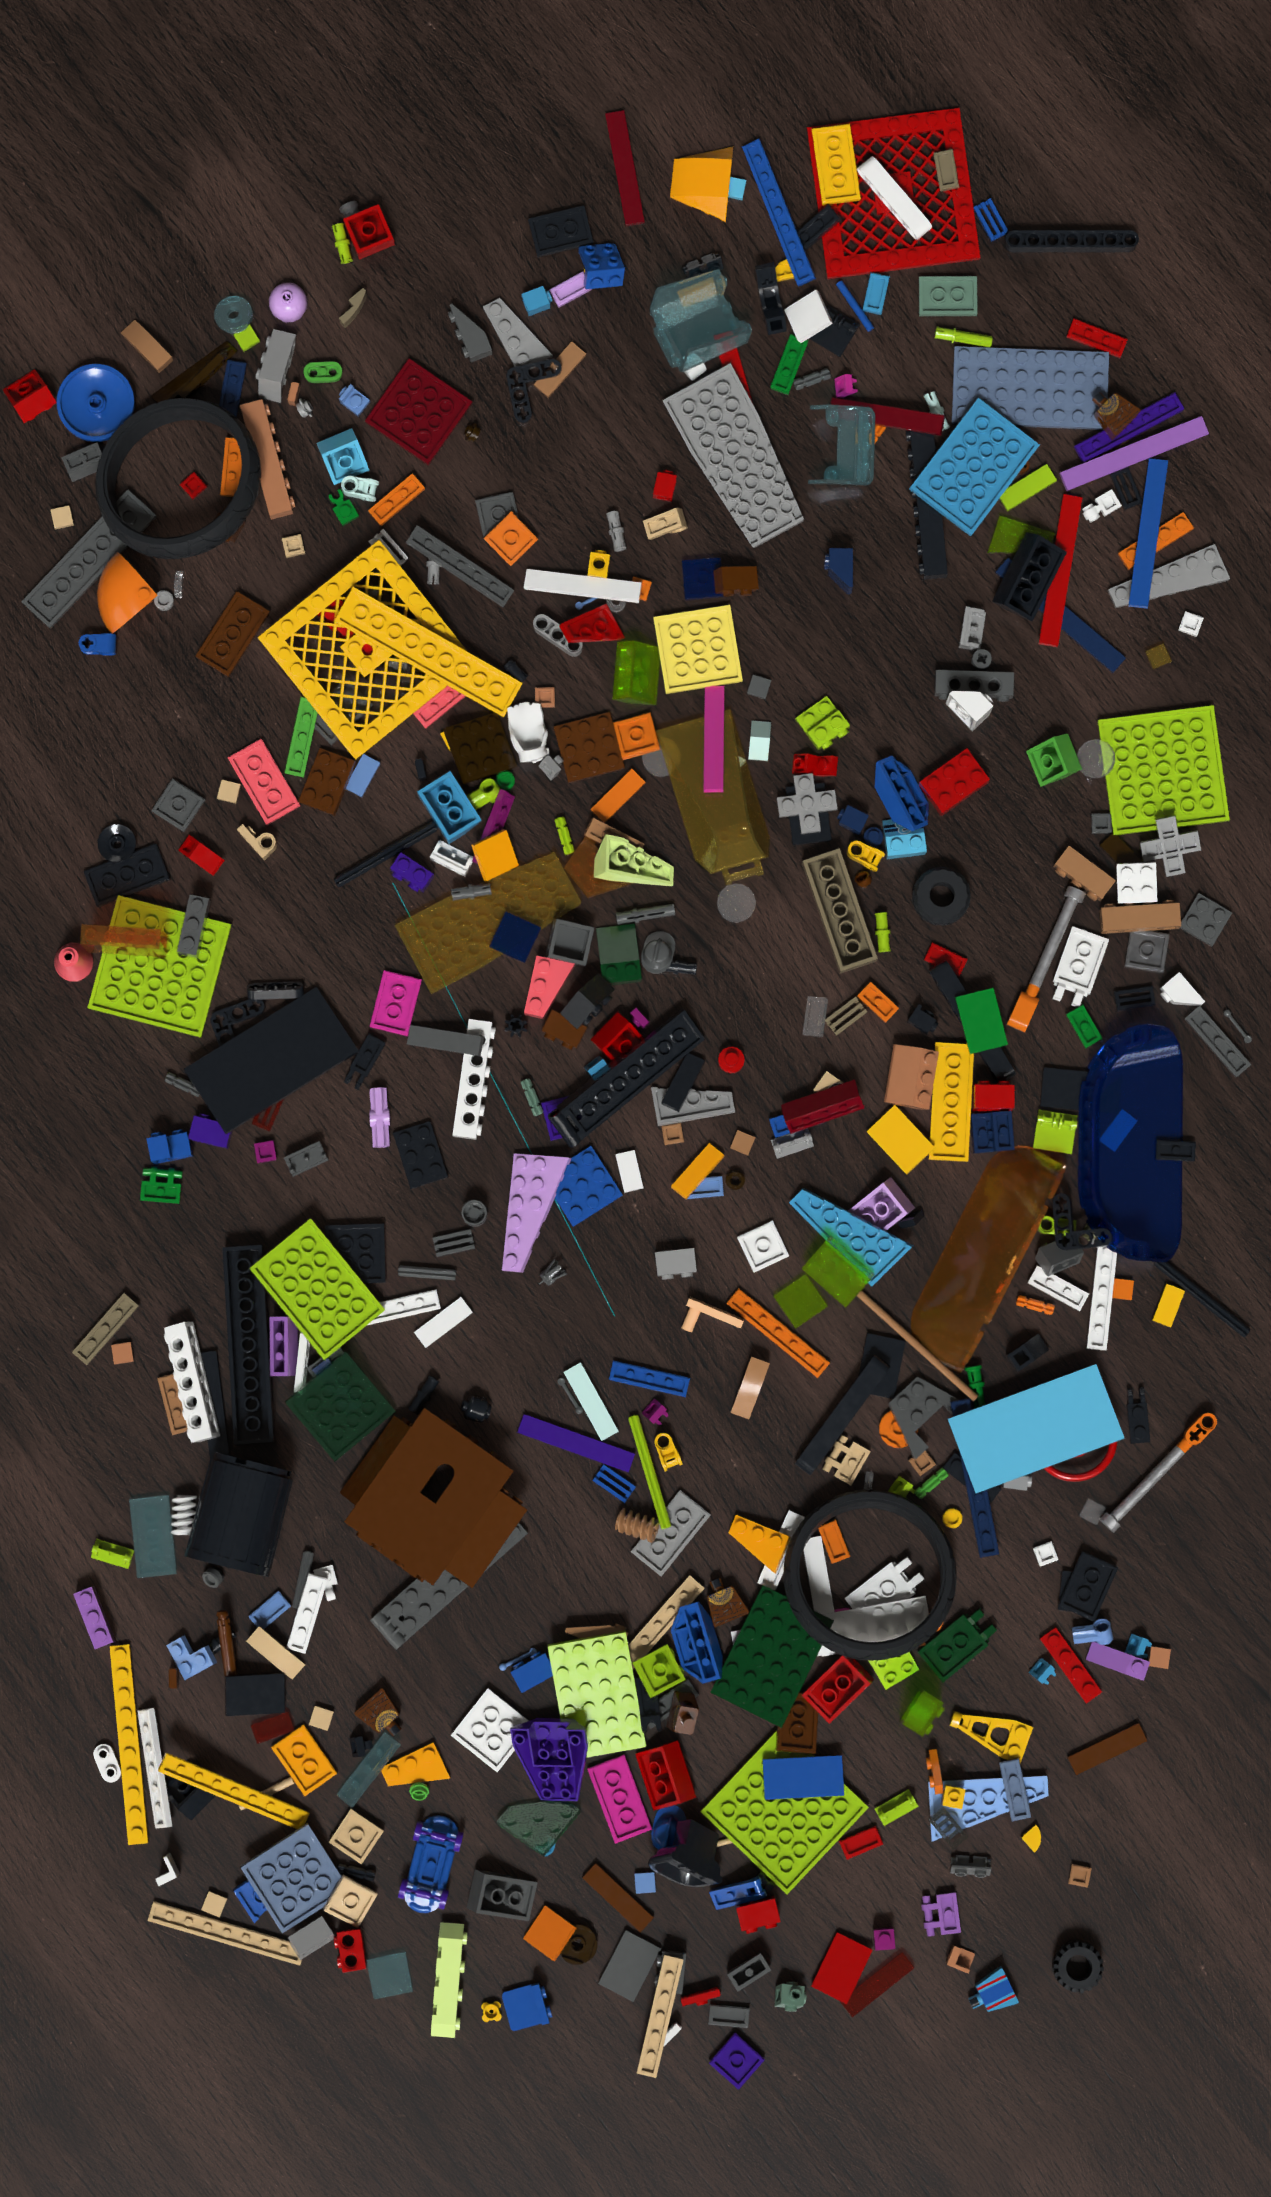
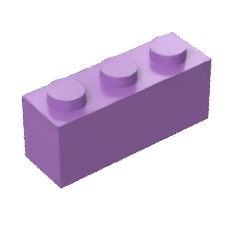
(283, 1347)
(94, 1617)

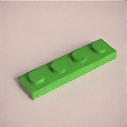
(301, 739)

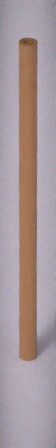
(917, 1345)

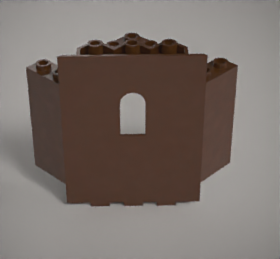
(408, 1528)

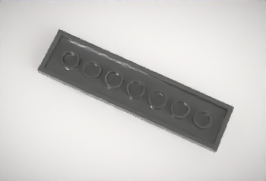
(84, 563)

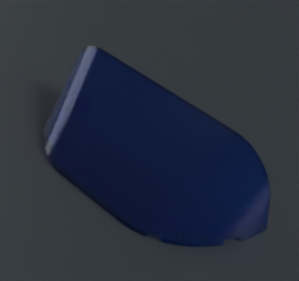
(1123, 1109)

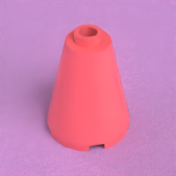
(78, 966)

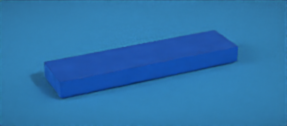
(649, 1379)

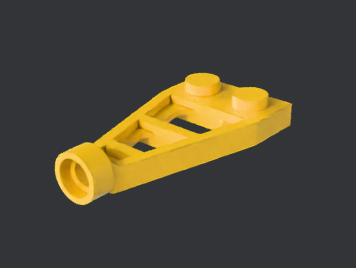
(1016, 1742)

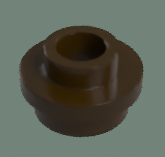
(472, 432)
(735, 1173)

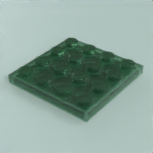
(340, 1406)

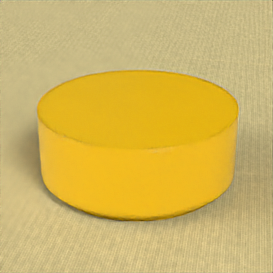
(952, 1518)

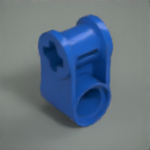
(102, 644)

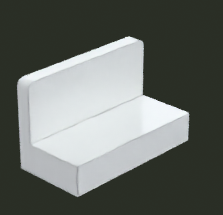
(173, 1871)

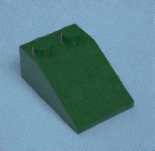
(619, 954)

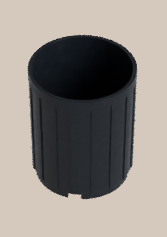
(239, 1514)

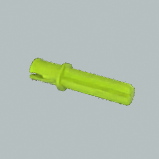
(963, 337)

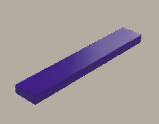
(1145, 420)
(576, 1443)

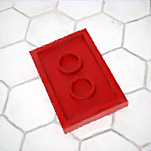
(842, 1968)

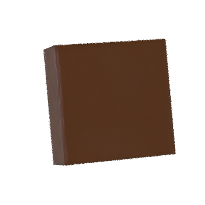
(173, 1678)

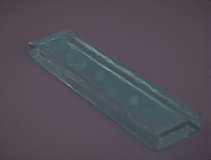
(368, 1769)

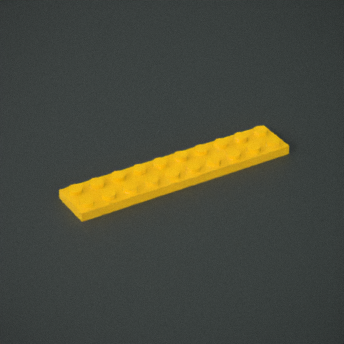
(427, 651)

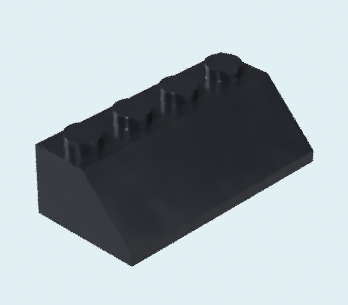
(1029, 576)

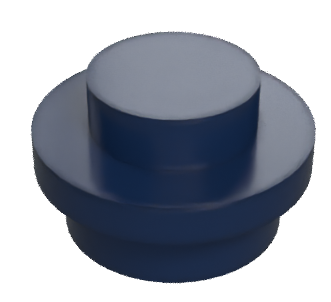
(873, 837)

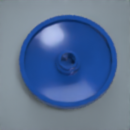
(95, 402)

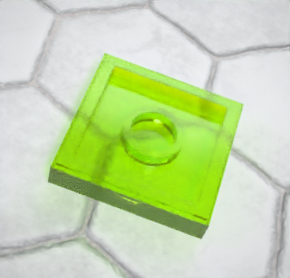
(800, 1301)

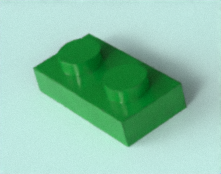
(1084, 1026)

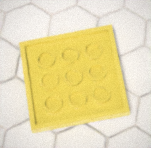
(698, 649)

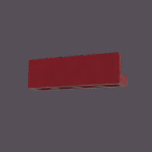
(822, 1106)

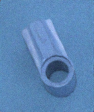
(1098, 1631)

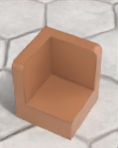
(960, 1958)

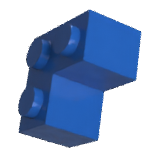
(169, 1148)

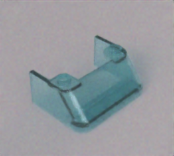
(854, 445)

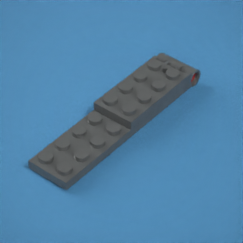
(423, 1601)

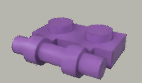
(947, 1912)

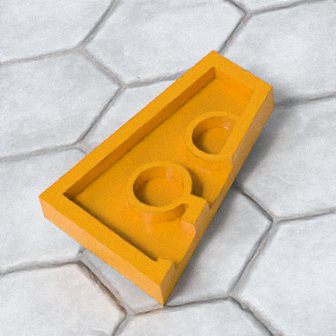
(760, 1541)
(416, 1767)

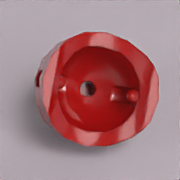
(731, 1060)

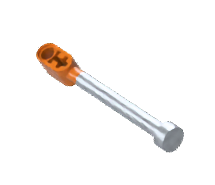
(1027, 1000)
(1111, 1520)

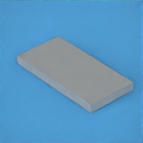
(685, 1520)

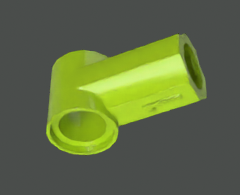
(484, 794)
(1062, 1222)

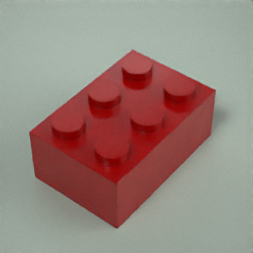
(954, 782)

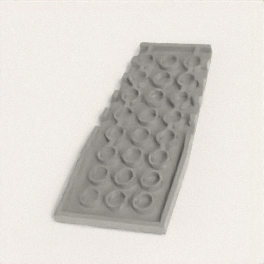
(735, 454)

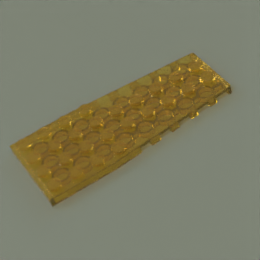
(456, 935)

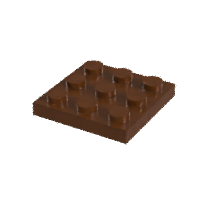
(589, 747)

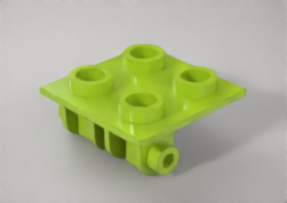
(1055, 1131)
(894, 1669)

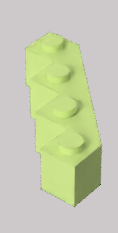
(447, 1980)

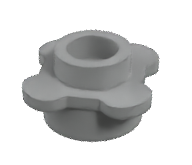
(304, 408)

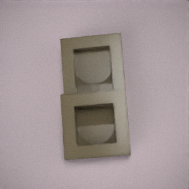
(356, 303)

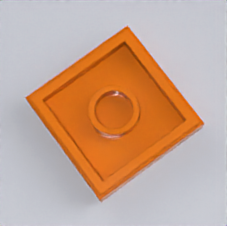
(510, 538)
(636, 736)
(549, 1933)

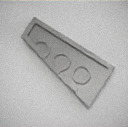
(515, 337)
(696, 1106)

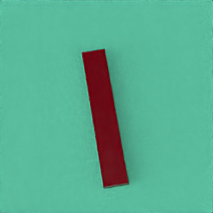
(624, 168)
(900, 418)

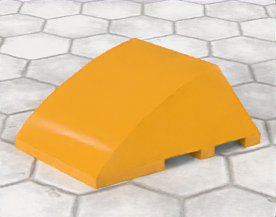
(703, 181)

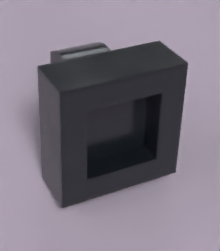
(359, 1746)

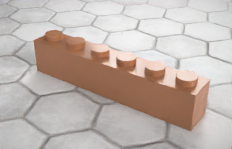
(272, 479)

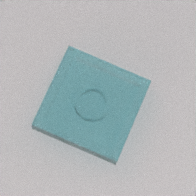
(389, 1975)

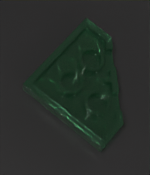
(539, 1823)

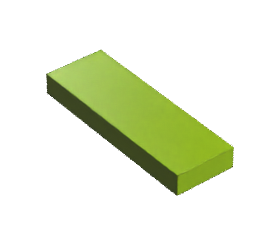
(1027, 487)

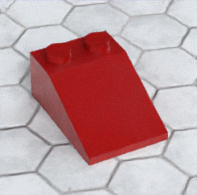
(837, 1687)

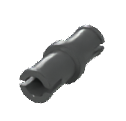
(471, 891)

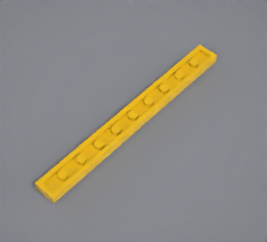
(129, 1744)

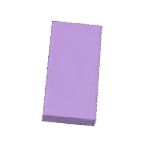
(569, 290)

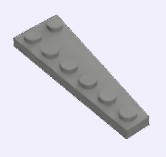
(1184, 574)

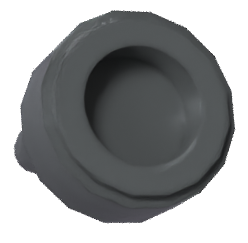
(213, 1577)

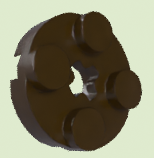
(583, 1954)

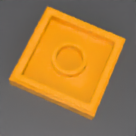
(495, 855)

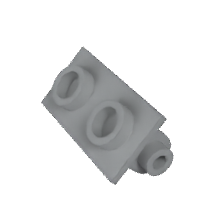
(792, 1143)

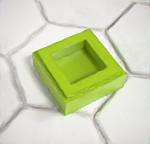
(247, 338)

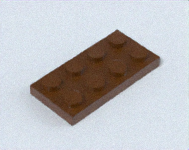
(232, 634)

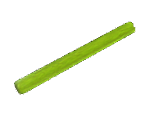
(649, 1472)

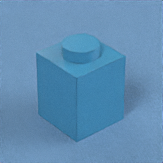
(536, 300)

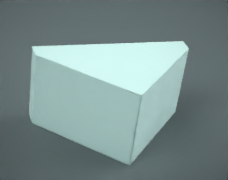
(759, 740)

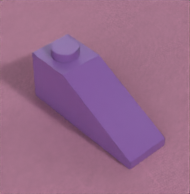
(1117, 1660)

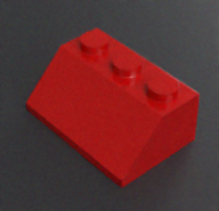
(665, 1775)

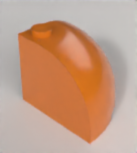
(121, 593)

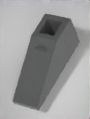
(473, 337)

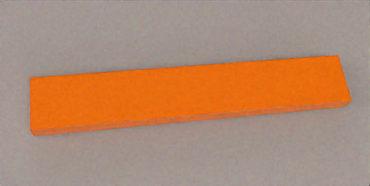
(778, 1333)

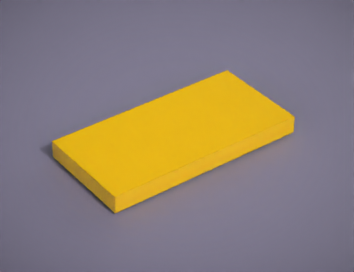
(836, 164)

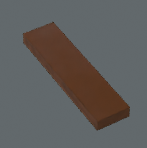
(1107, 1749)
(618, 1897)

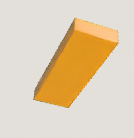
(697, 1171)

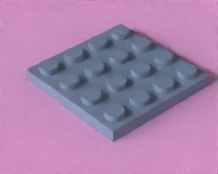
(293, 1877)

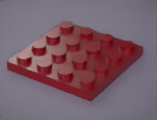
(418, 412)

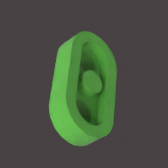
(323, 370)

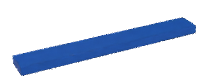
(779, 212)
(1148, 533)

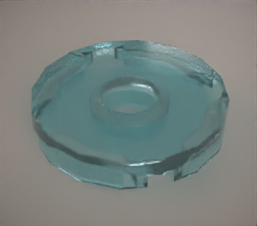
(231, 304)

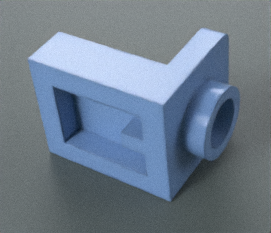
(353, 400)

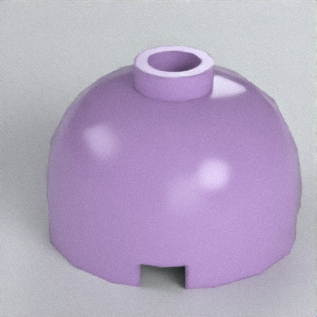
(293, 308)

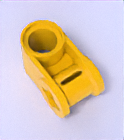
(866, 855)
(667, 1453)

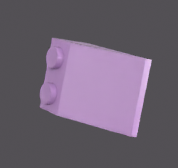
(883, 1205)

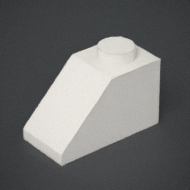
(1180, 992)

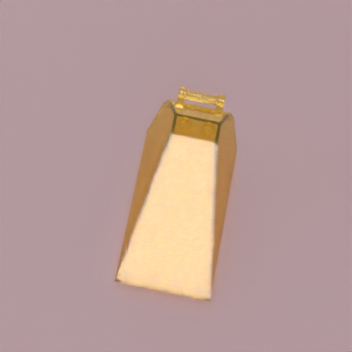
(721, 826)

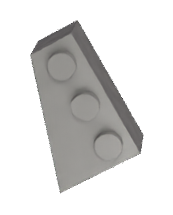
(275, 365)

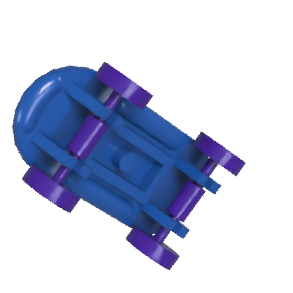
(431, 1864)

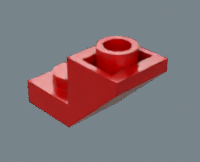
(818, 765)
(201, 855)

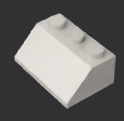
(970, 707)

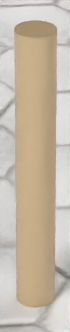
(276, 1788)

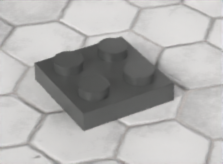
(1205, 919)

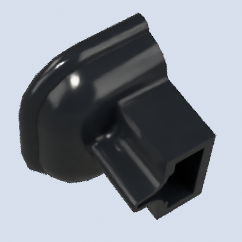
(691, 1856)

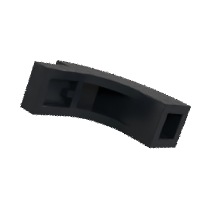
(769, 298)

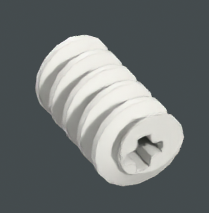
(183, 1514)

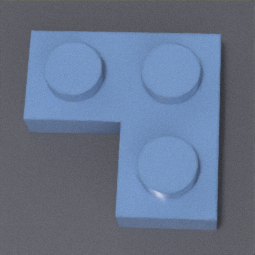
(190, 1662)

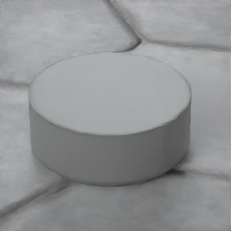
(164, 600)

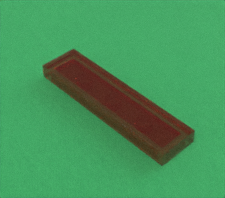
(878, 1983)

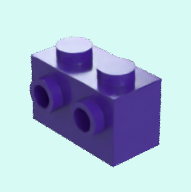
(411, 872)
(208, 1132)

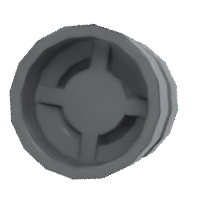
(474, 1213)

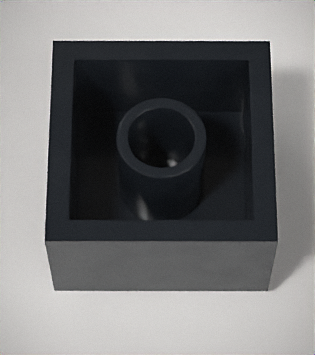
(588, 1002)

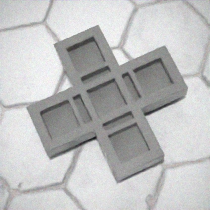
(807, 803)
(1170, 846)

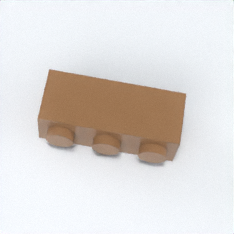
(1084, 874)

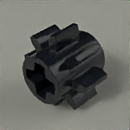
(513, 1020)

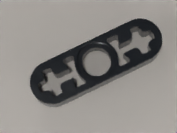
(275, 990)

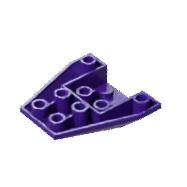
(552, 1756)

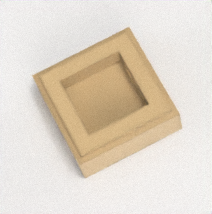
(62, 517)
(293, 546)
(228, 791)
(321, 1718)
(214, 1904)

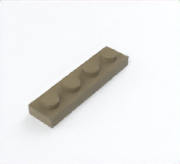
(105, 1329)

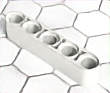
(894, 198)

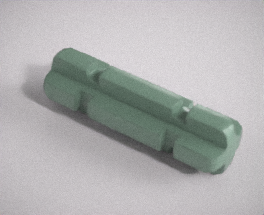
(531, 1097)

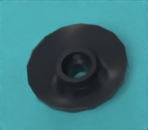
(114, 834)

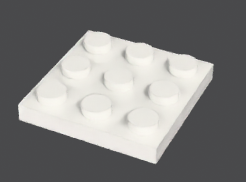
(487, 1730)

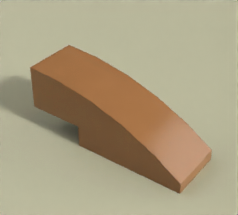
(147, 346)
(750, 1388)

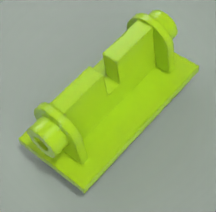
(112, 1553)
(896, 1807)

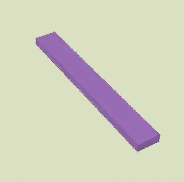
(1134, 453)

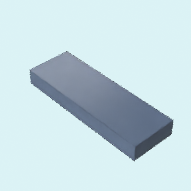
(1015, 1789)

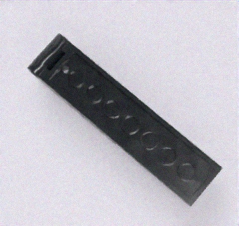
(624, 1078)

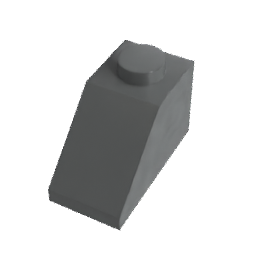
(1055, 1259)

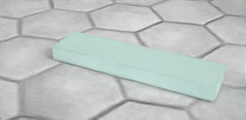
(591, 1401)

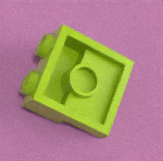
(823, 723)
(659, 1670)

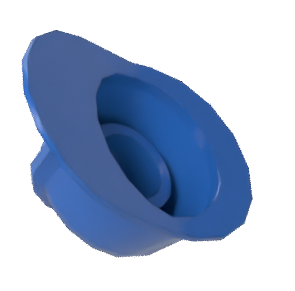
(665, 1826)

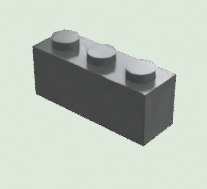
(193, 926)

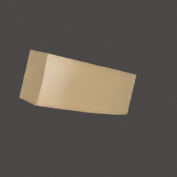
(275, 1652)

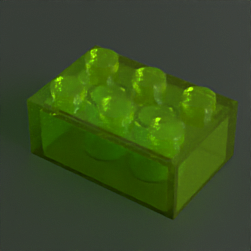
(838, 1271)
(922, 1712)

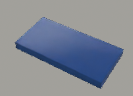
(803, 1777)

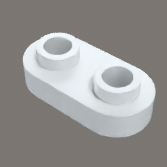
(107, 1763)

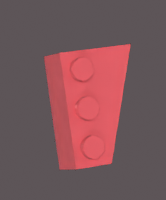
(546, 982)

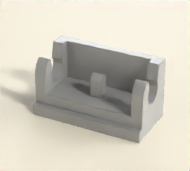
(972, 628)
(311, 1938)

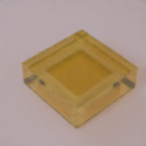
(1158, 656)

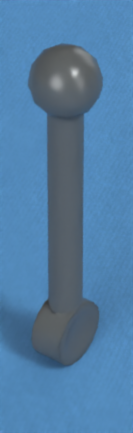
(1247, 1039)
(561, 1381)

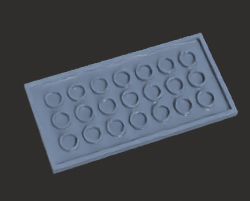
(1031, 385)

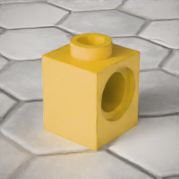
(596, 556)
(953, 1796)

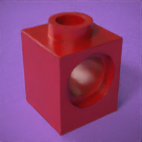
(665, 486)

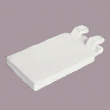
(1079, 964)
(885, 1586)

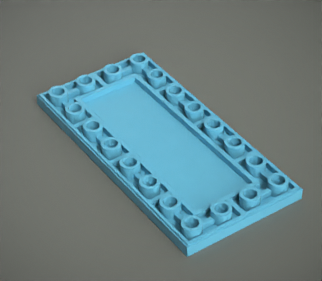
(1036, 1428)

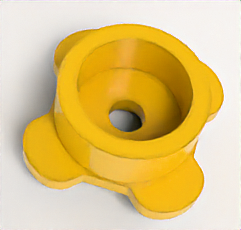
(491, 2006)

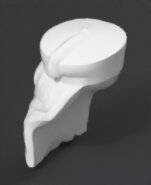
(528, 731)

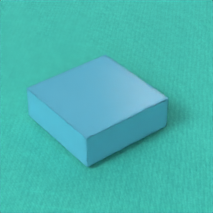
(736, 188)

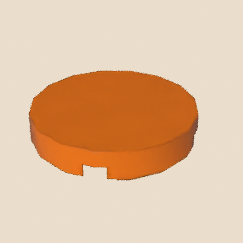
(890, 1432)

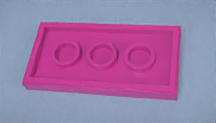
(619, 1799)

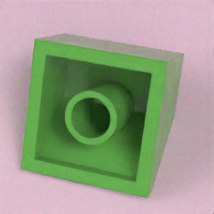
(1054, 759)

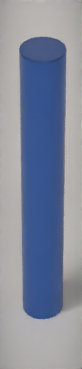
(855, 306)

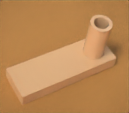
(697, 1306)

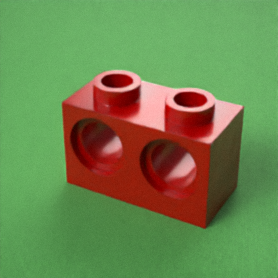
(356, 1949)

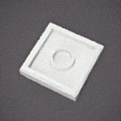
(808, 316)
(763, 1246)

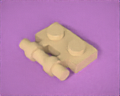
(852, 1462)

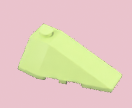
(626, 863)

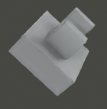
(551, 766)

